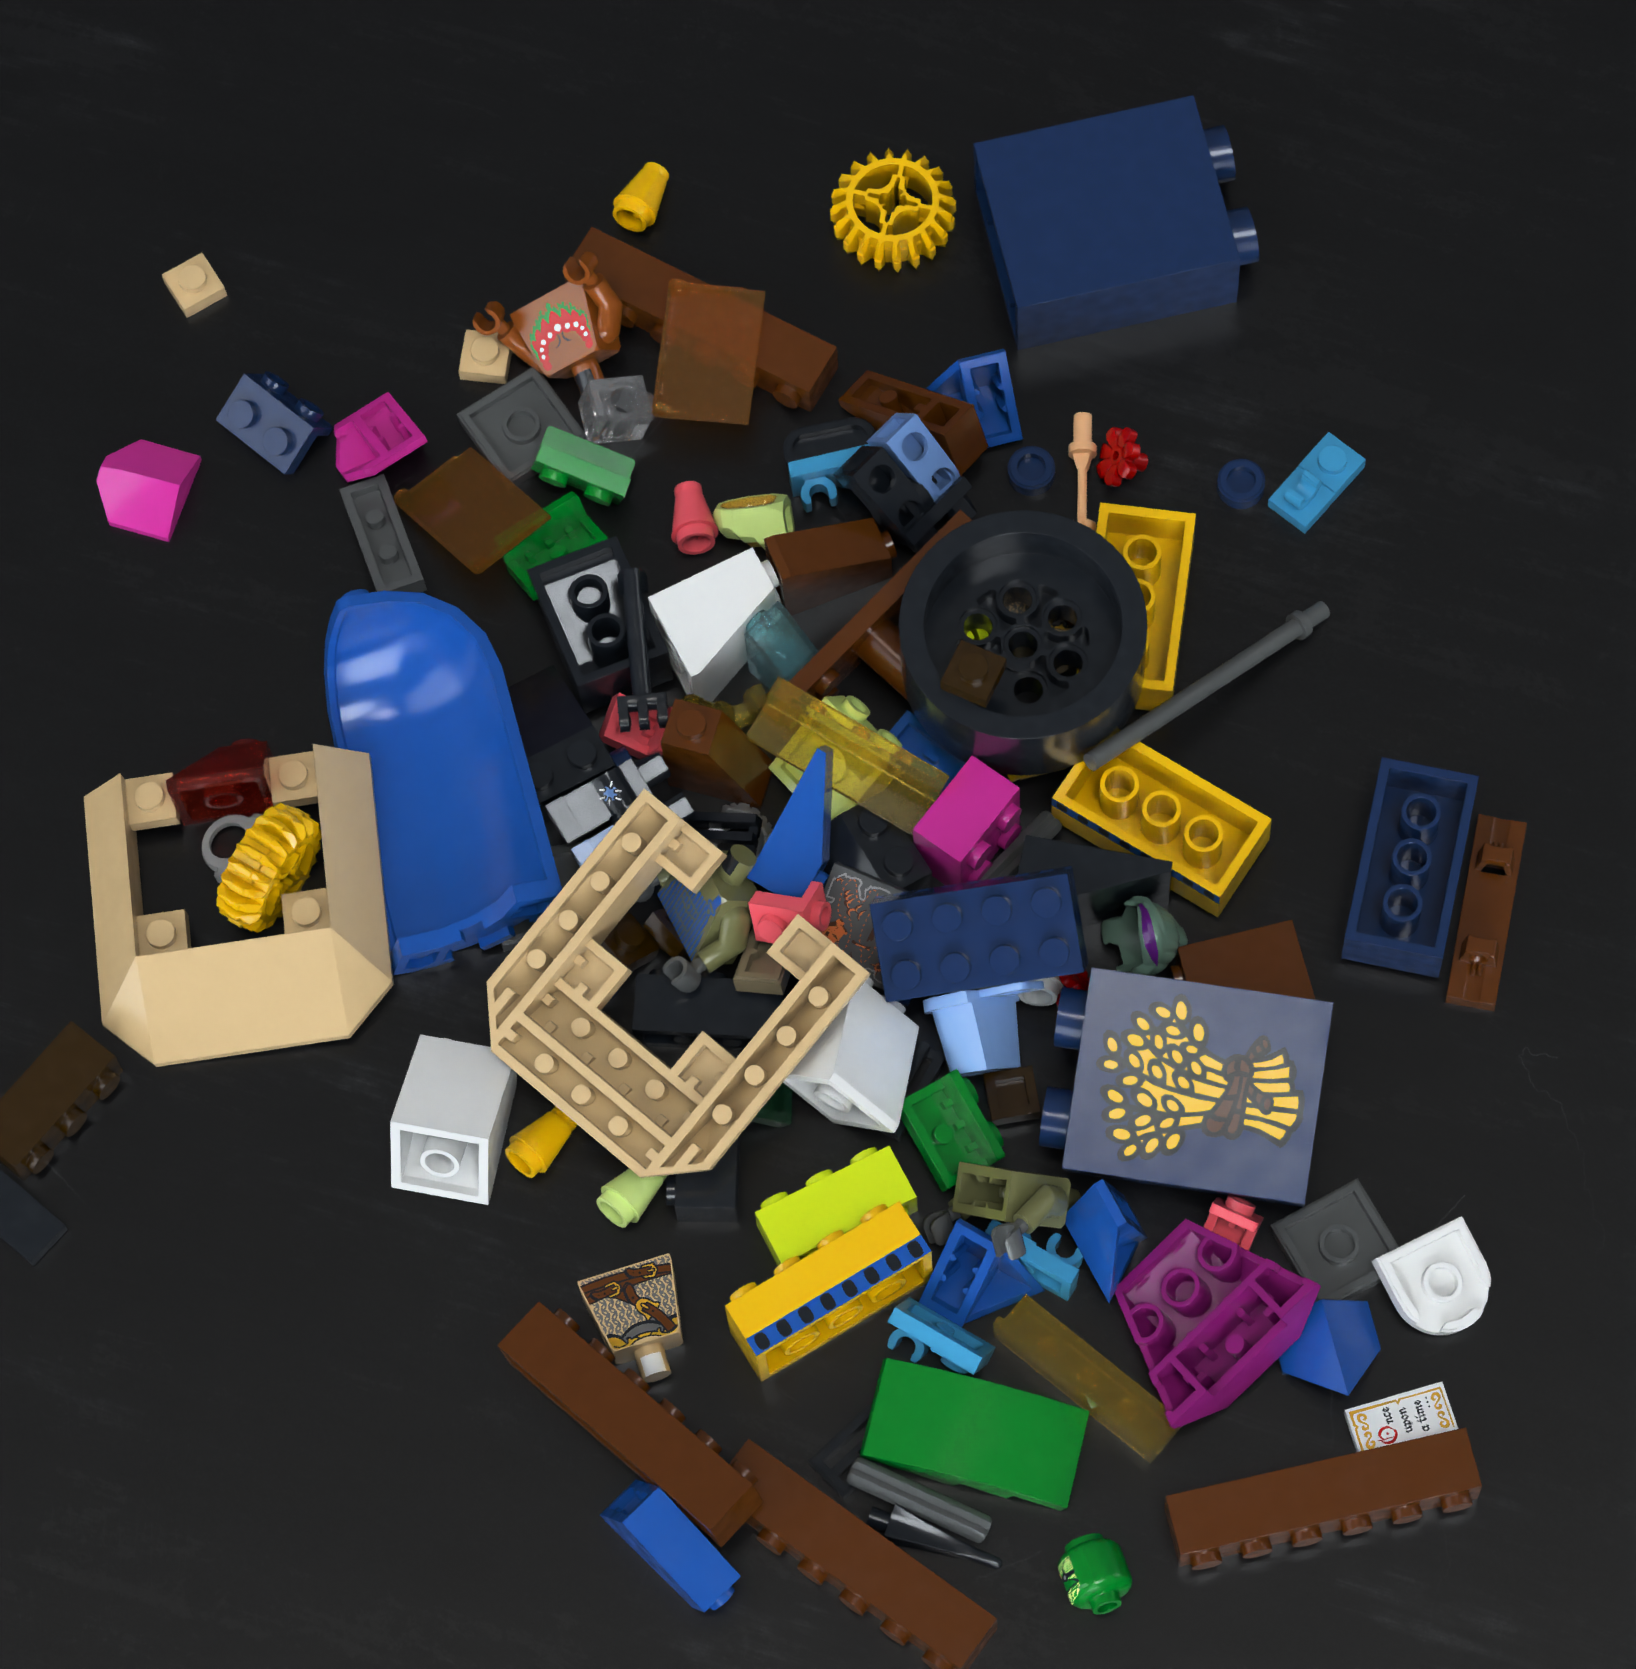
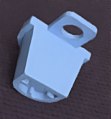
(980, 1027)

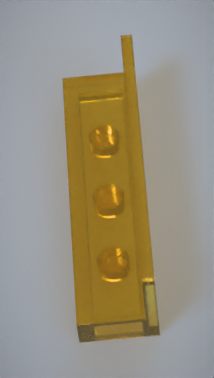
(864, 763)
(1085, 1377)

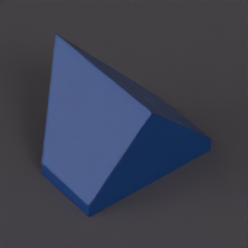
(988, 386)
(1105, 1233)
(973, 1280)
(1334, 1345)

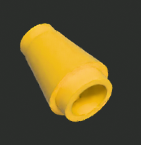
(641, 198)
(539, 1142)

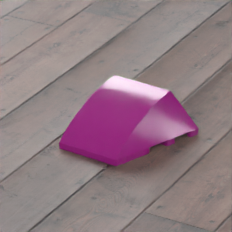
(1210, 1318)

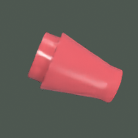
(692, 520)

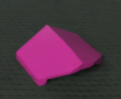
(374, 438)
(146, 487)

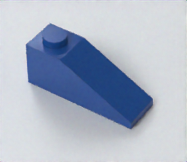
(801, 838)

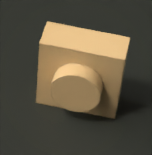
(194, 285)
(484, 358)

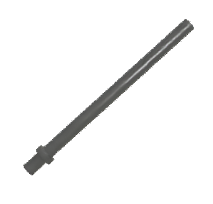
(1297, 626)

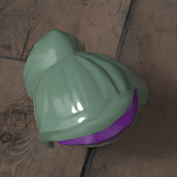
(1145, 936)

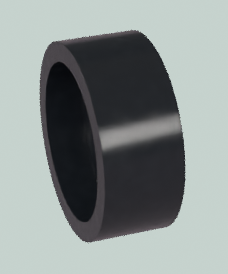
(1061, 575)

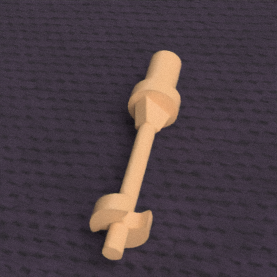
(1082, 451)

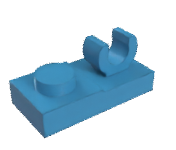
(816, 475)
(1316, 482)
(1047, 1267)
(957, 1346)

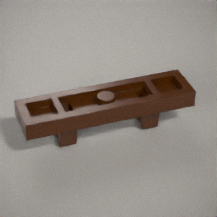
(1486, 913)

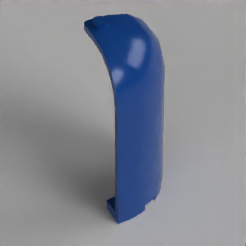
(448, 770)

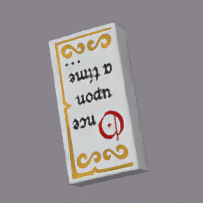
(1401, 1417)

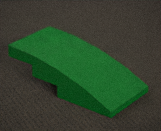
(974, 1433)

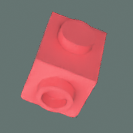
(637, 742)
(774, 912)
(1234, 1220)

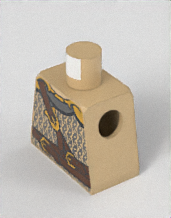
(637, 1313)

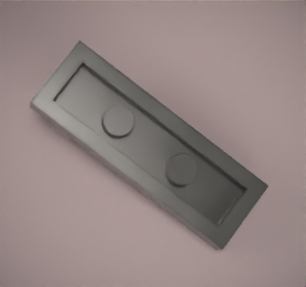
(382, 536)

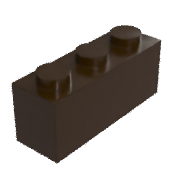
(54, 1099)

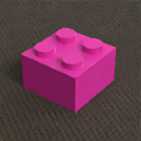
(969, 824)

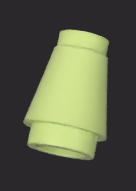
(627, 1197)

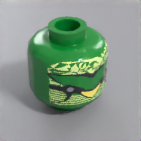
(1094, 1573)

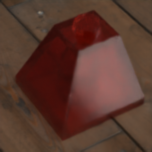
(224, 783)

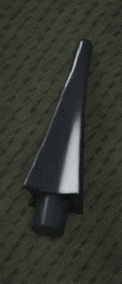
(913, 1532)

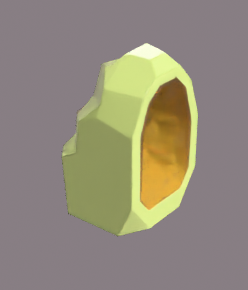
(755, 518)

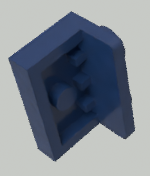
(273, 420)

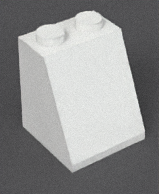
(707, 620)
(860, 1063)
(451, 1120)

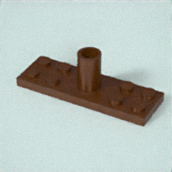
(869, 635)

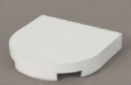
(1437, 1279)

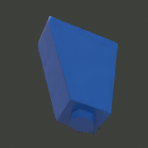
(672, 1545)

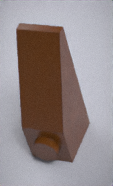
(948, 419)

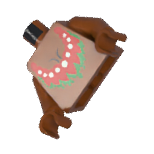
(565, 329)

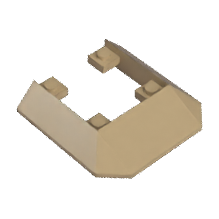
(254, 992)
(559, 1039)

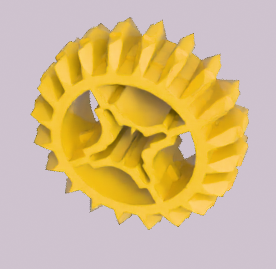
(924, 223)
(267, 863)

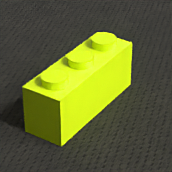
(833, 1202)

